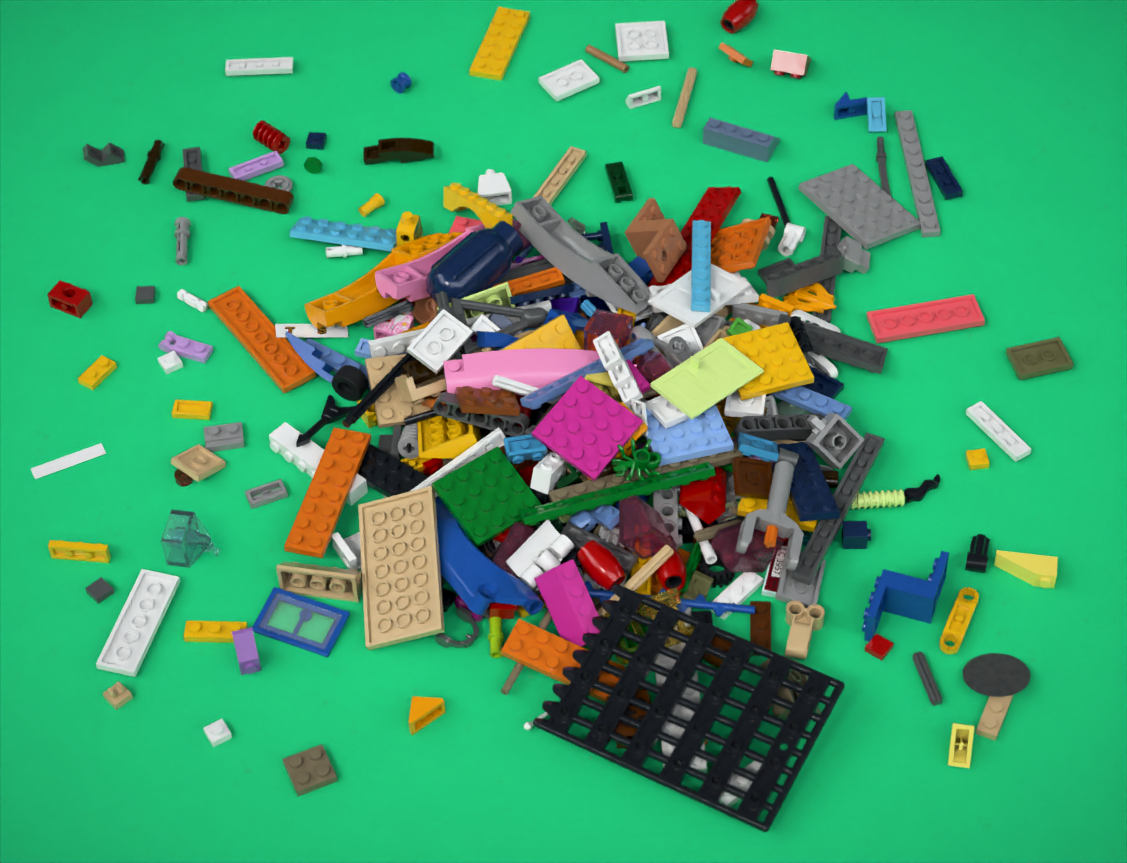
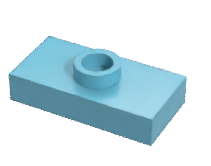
(876, 115)

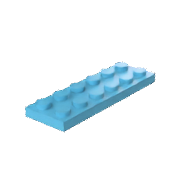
(344, 233)

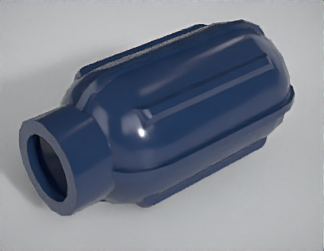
(475, 262)

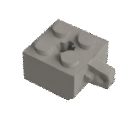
(833, 439)

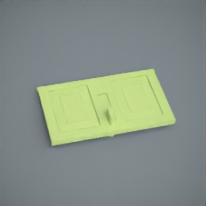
(706, 378)

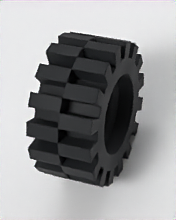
(719, 577)

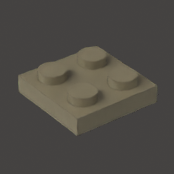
(309, 770)

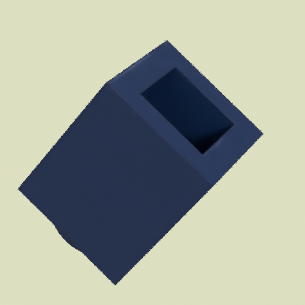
(855, 535)

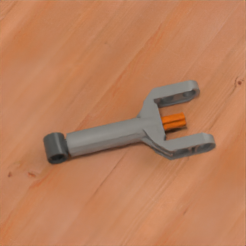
(773, 518)

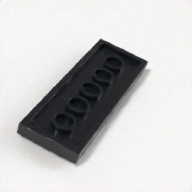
(387, 473)

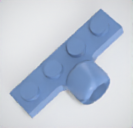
(603, 514)

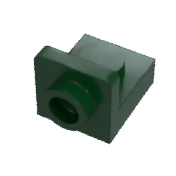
(570, 479)

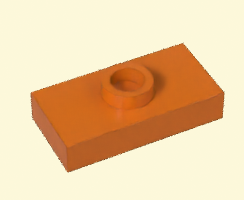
(735, 56)

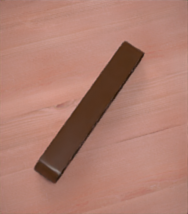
(233, 190)

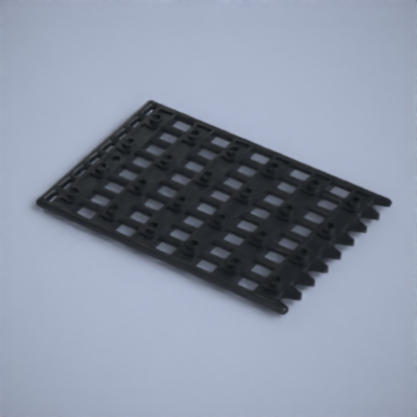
(705, 714)

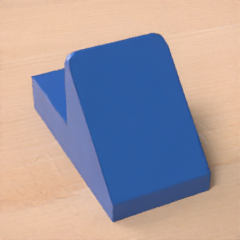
(850, 108)

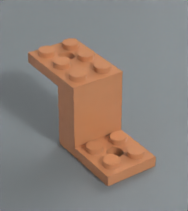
(656, 239)

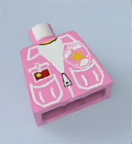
(394, 325)

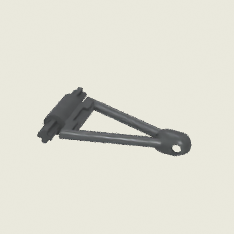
(528, 317)

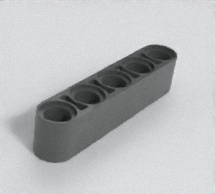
(804, 274)
(489, 422)
(776, 426)

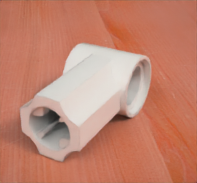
(792, 236)

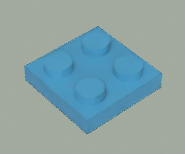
(757, 446)

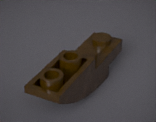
(399, 148)

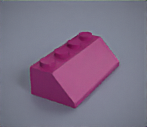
(568, 602)

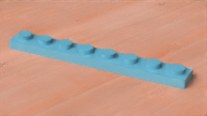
(701, 266)

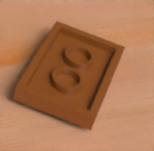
(487, 401)

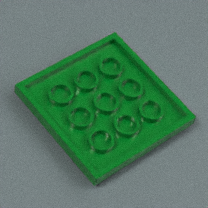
(485, 496)

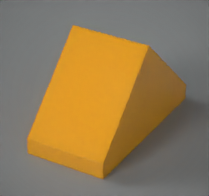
(424, 711)

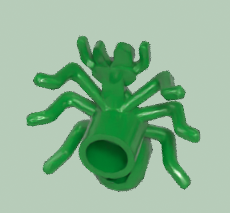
(642, 461)

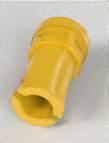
(374, 202)

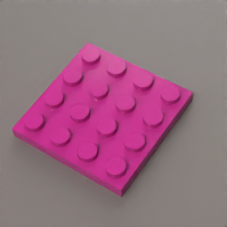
(587, 428)

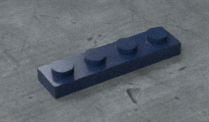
(547, 294)

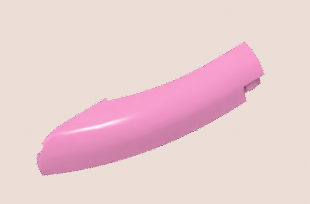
(410, 278)
(527, 366)

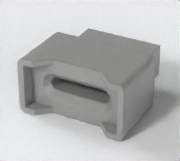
(854, 256)

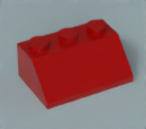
(706, 497)

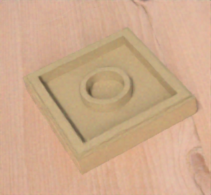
(198, 462)

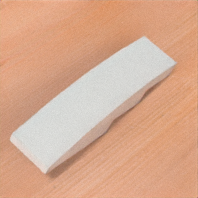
(617, 368)

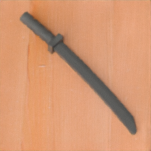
(881, 159)

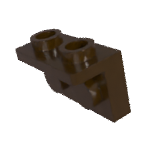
(419, 371)

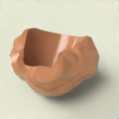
(424, 310)

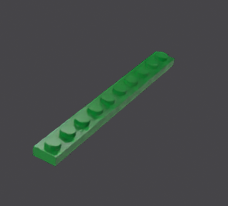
(619, 492)

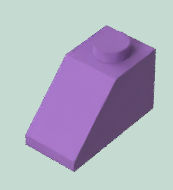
(246, 651)

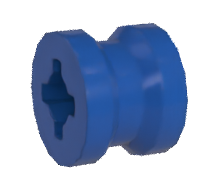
(401, 82)

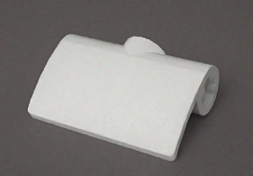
(539, 553)

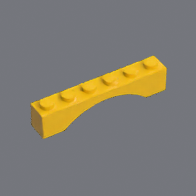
(461, 198)

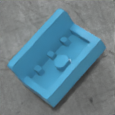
(524, 448)

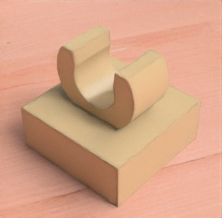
(117, 695)

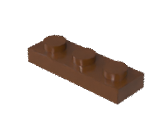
(761, 624)

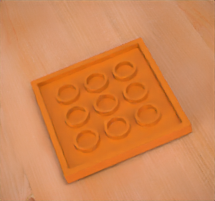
(739, 245)

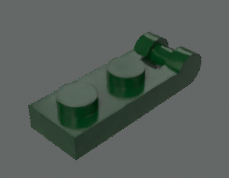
(618, 181)

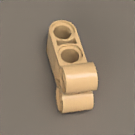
(802, 626)

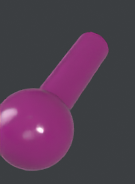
(458, 602)

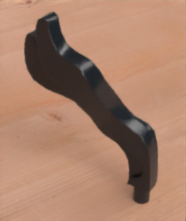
(919, 493)

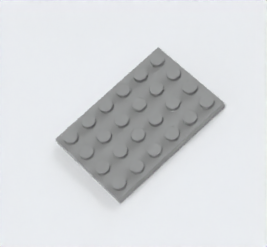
(859, 206)

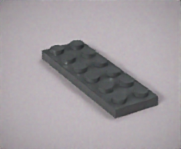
(843, 347)

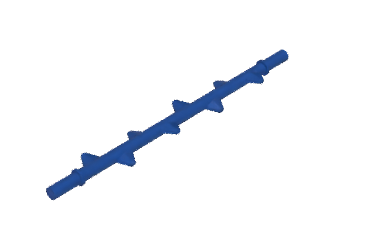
(700, 602)

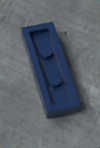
(944, 178)

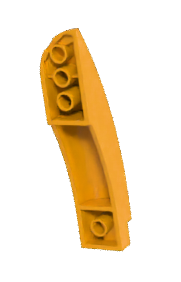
(362, 296)

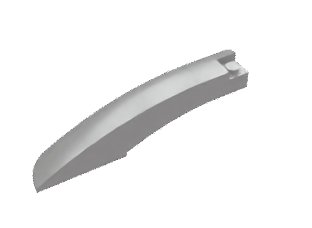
(579, 259)

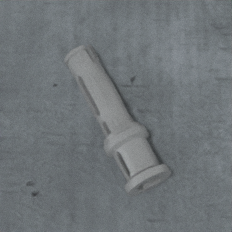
(182, 235)

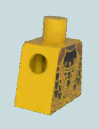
(410, 227)

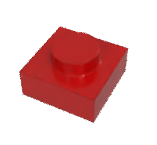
(432, 466)

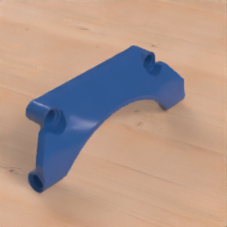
(473, 573)

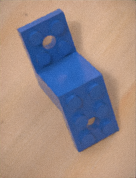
(905, 596)

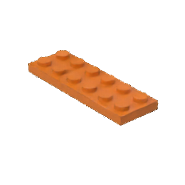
(549, 654)

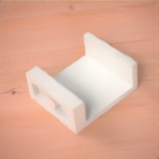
(348, 550)

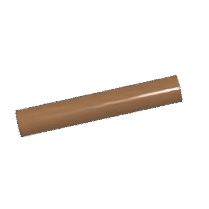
(607, 58)

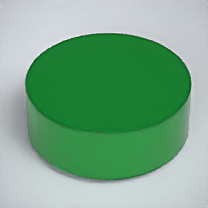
(313, 165)

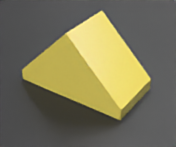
(960, 745)

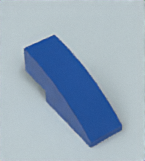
(494, 339)

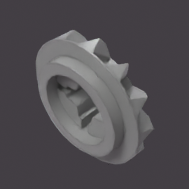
(278, 181)

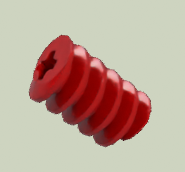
(271, 137)

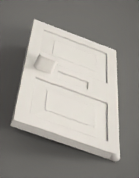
(677, 297)

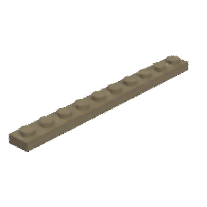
(611, 480)

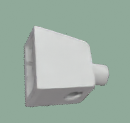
(494, 188)

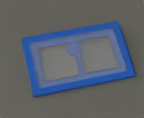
(301, 621)

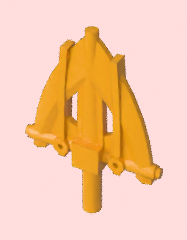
(818, 303)

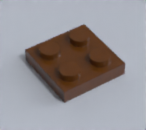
(752, 477)

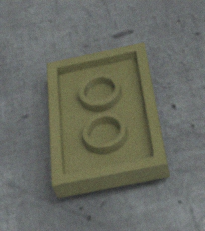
(1039, 358)

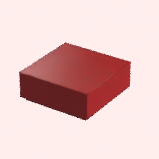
(879, 647)

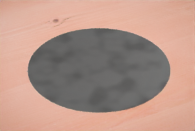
(996, 675)

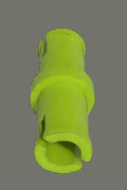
(495, 637)

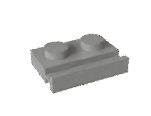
(224, 437)

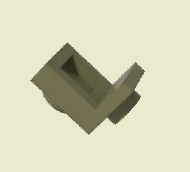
(698, 585)

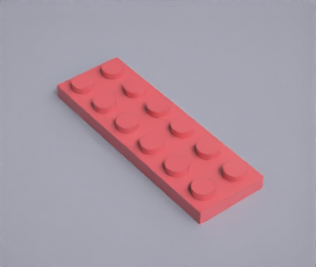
(925, 318)

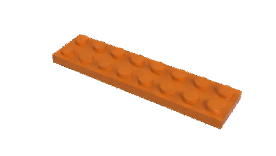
(259, 338)
(327, 493)

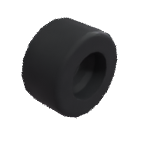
(350, 383)

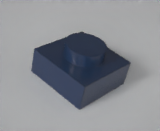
(316, 140)

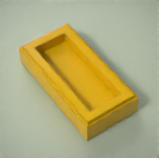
(192, 409)

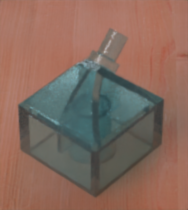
(185, 539)

